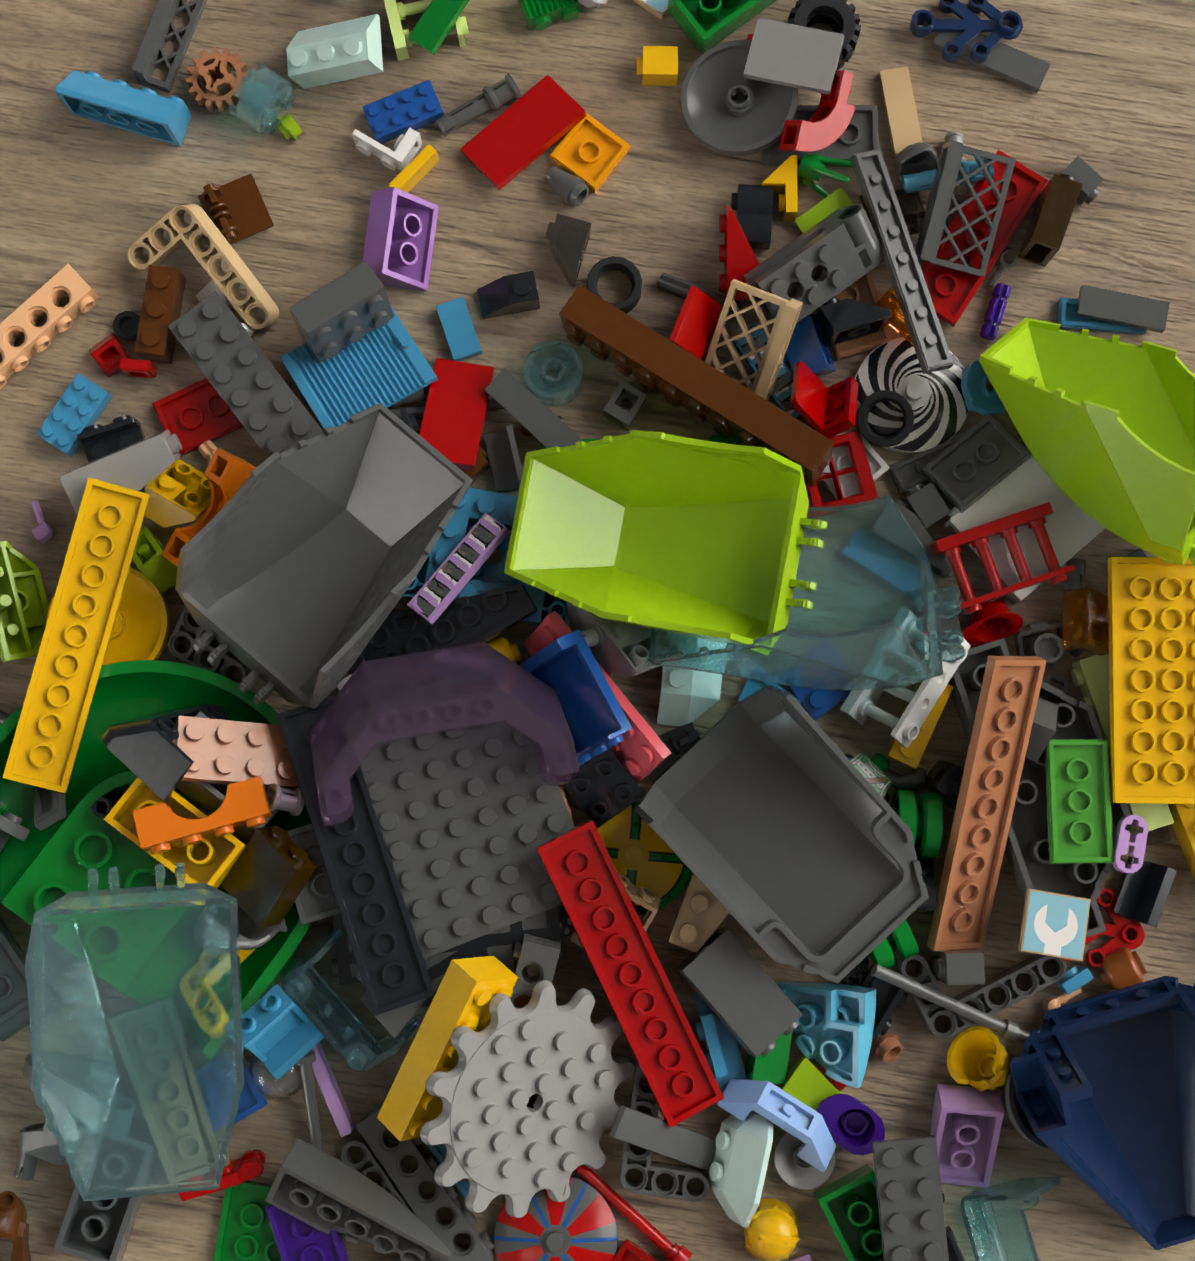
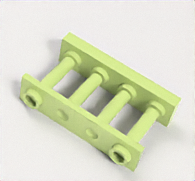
(398, 11)

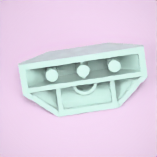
(686, 695)
(741, 1165)

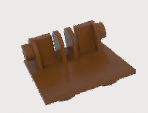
(236, 208)

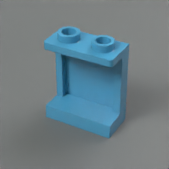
(278, 1031)

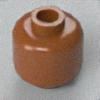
(1122, 969)

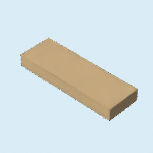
(899, 108)

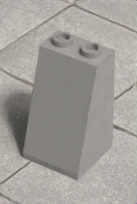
(128, 467)

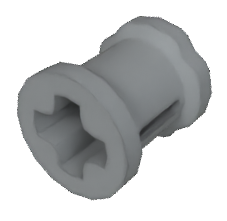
(285, 799)

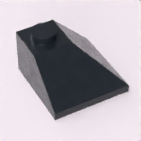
(850, 320)

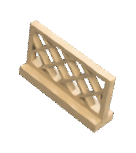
(777, 342)

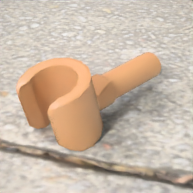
(1055, 1002)

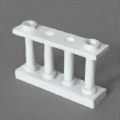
(905, 729)

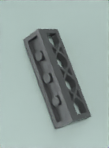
(158, 34)

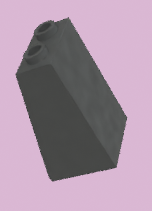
(739, 993)

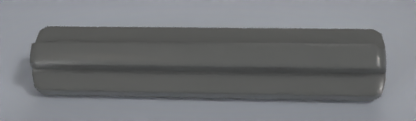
(681, 288)

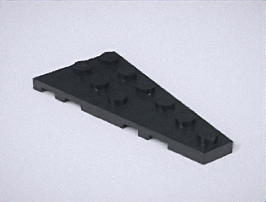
(461, 623)

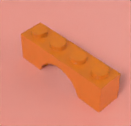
(226, 476)
(161, 827)

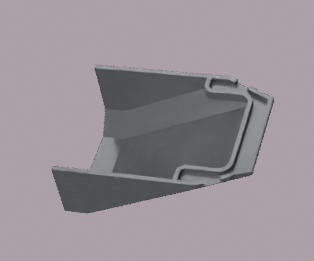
(788, 836)

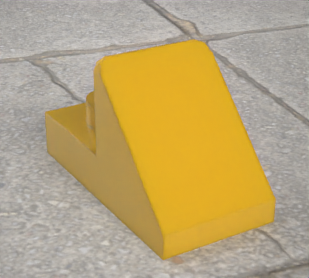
(785, 182)

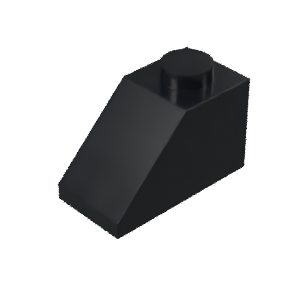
(509, 295)

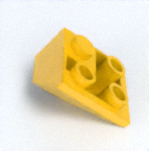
(177, 495)

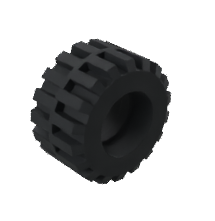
(834, 14)

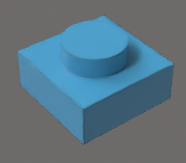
(1074, 978)

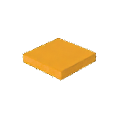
(590, 152)

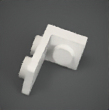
(405, 148)

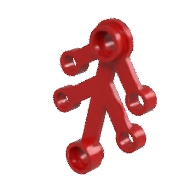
(1116, 931)

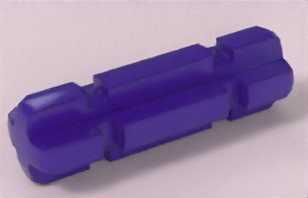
(995, 311)

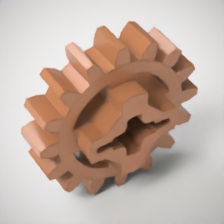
(211, 69)

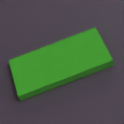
(1079, 801)

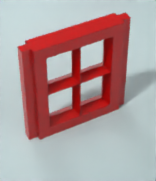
(861, 470)

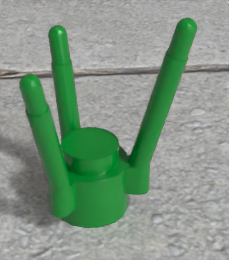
(812, 169)

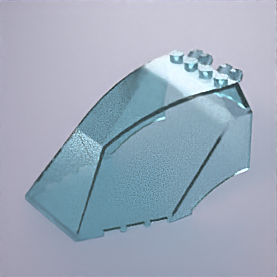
(869, 616)
(138, 1033)

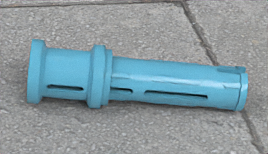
(924, 180)

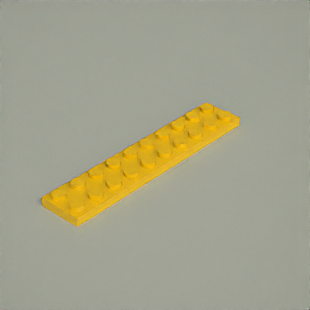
(76, 636)

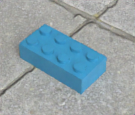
(75, 410)

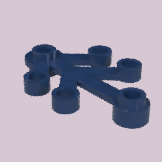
(970, 26)

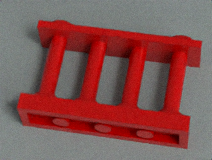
(1007, 528)

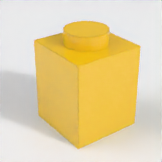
(658, 66)

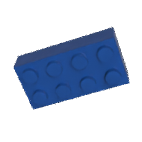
(406, 109)

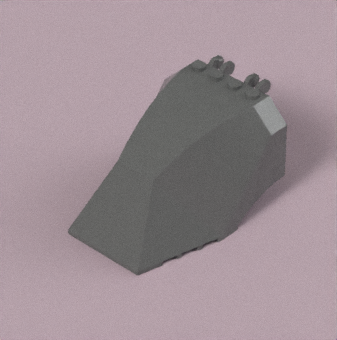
(318, 552)

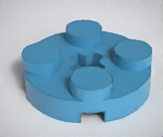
(975, 392)

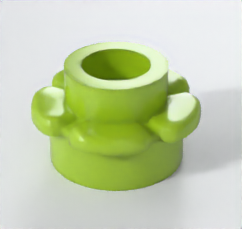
(289, 127)

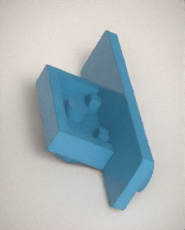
(722, 1047)

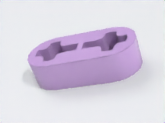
(1137, 843)

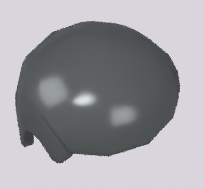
(916, 159)

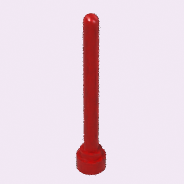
(671, 1251)

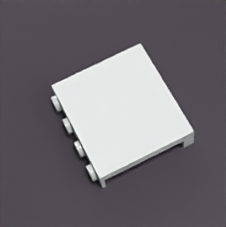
(1023, 489)

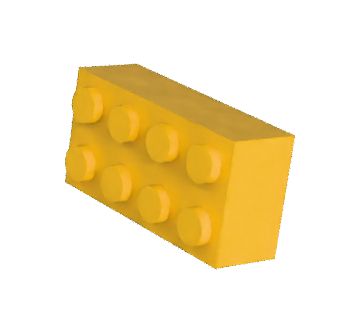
(204, 861)

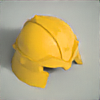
(978, 1059)
(772, 1231)

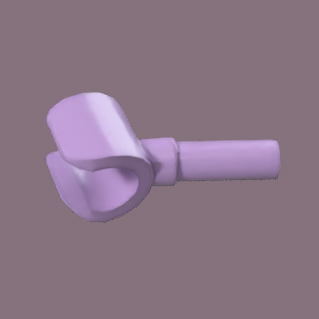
(43, 531)

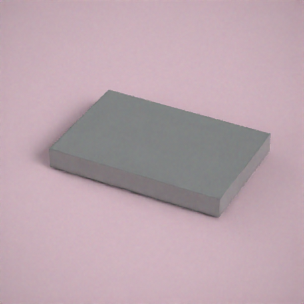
(793, 56)

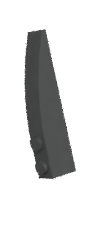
(341, 1199)

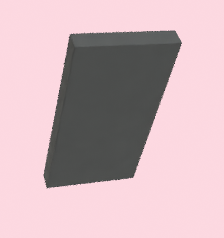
(858, 137)

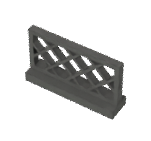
(941, 197)

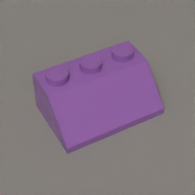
(400, 238)

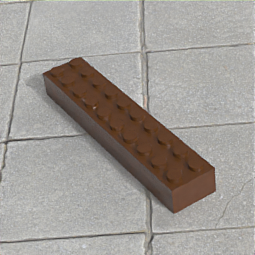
(691, 383)

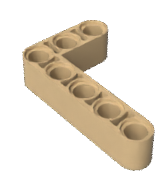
(209, 258)

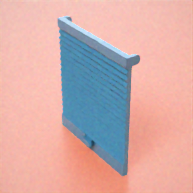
(360, 374)

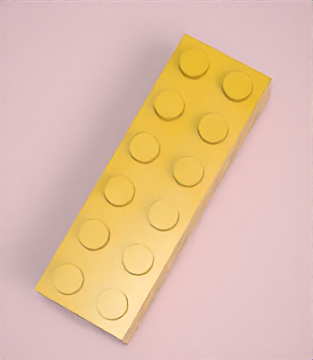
(459, 1001)

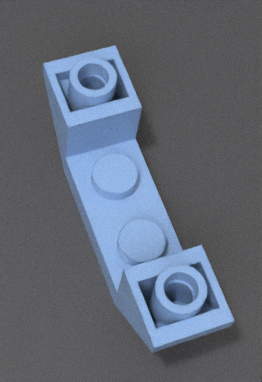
(785, 1112)

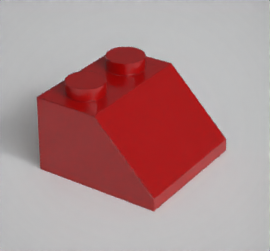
(696, 323)

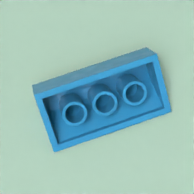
(125, 107)

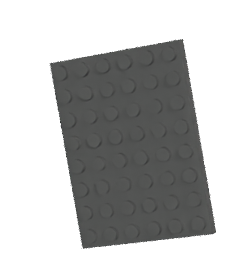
(465, 829)

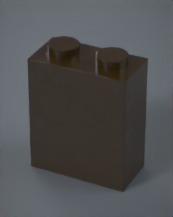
(1050, 219)
(269, 876)

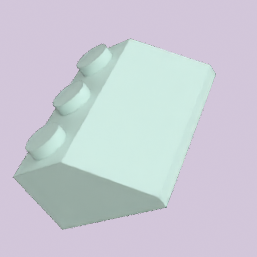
(336, 52)

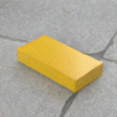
(416, 169)

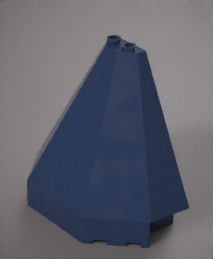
(1116, 1101)

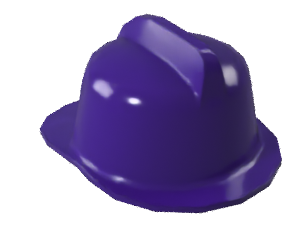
(851, 1123)

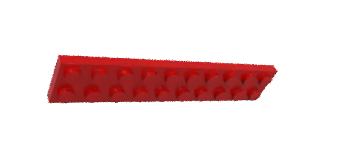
(629, 972)

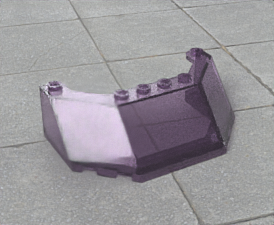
(433, 695)

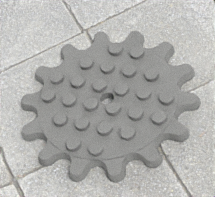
(486, 1096)

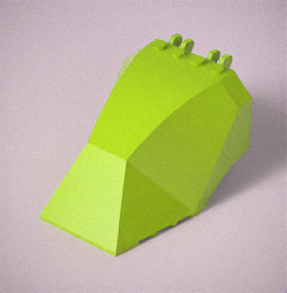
(1106, 428)
(666, 533)

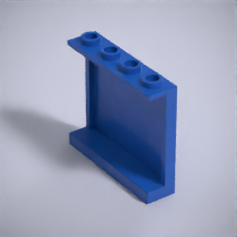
(583, 693)

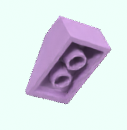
(966, 1133)

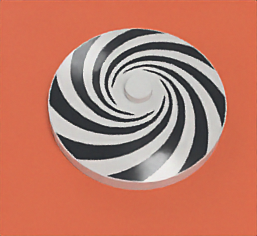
(934, 396)

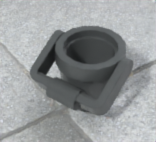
(1040, 642)

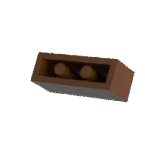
(159, 309)

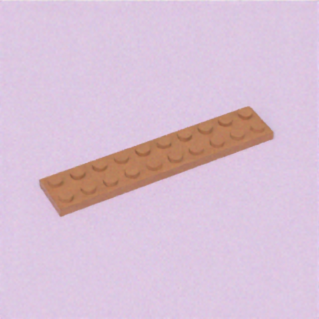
(986, 801)

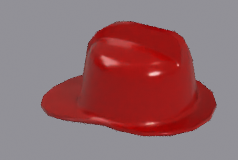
(991, 623)

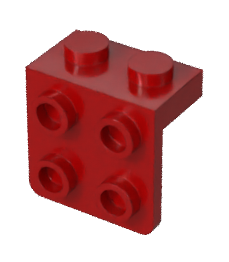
(825, 408)

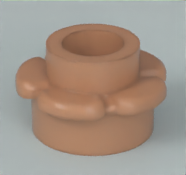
(888, 1047)

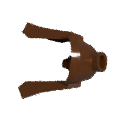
(14, 1225)

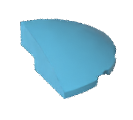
(834, 1026)

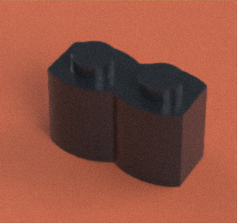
(754, 213)

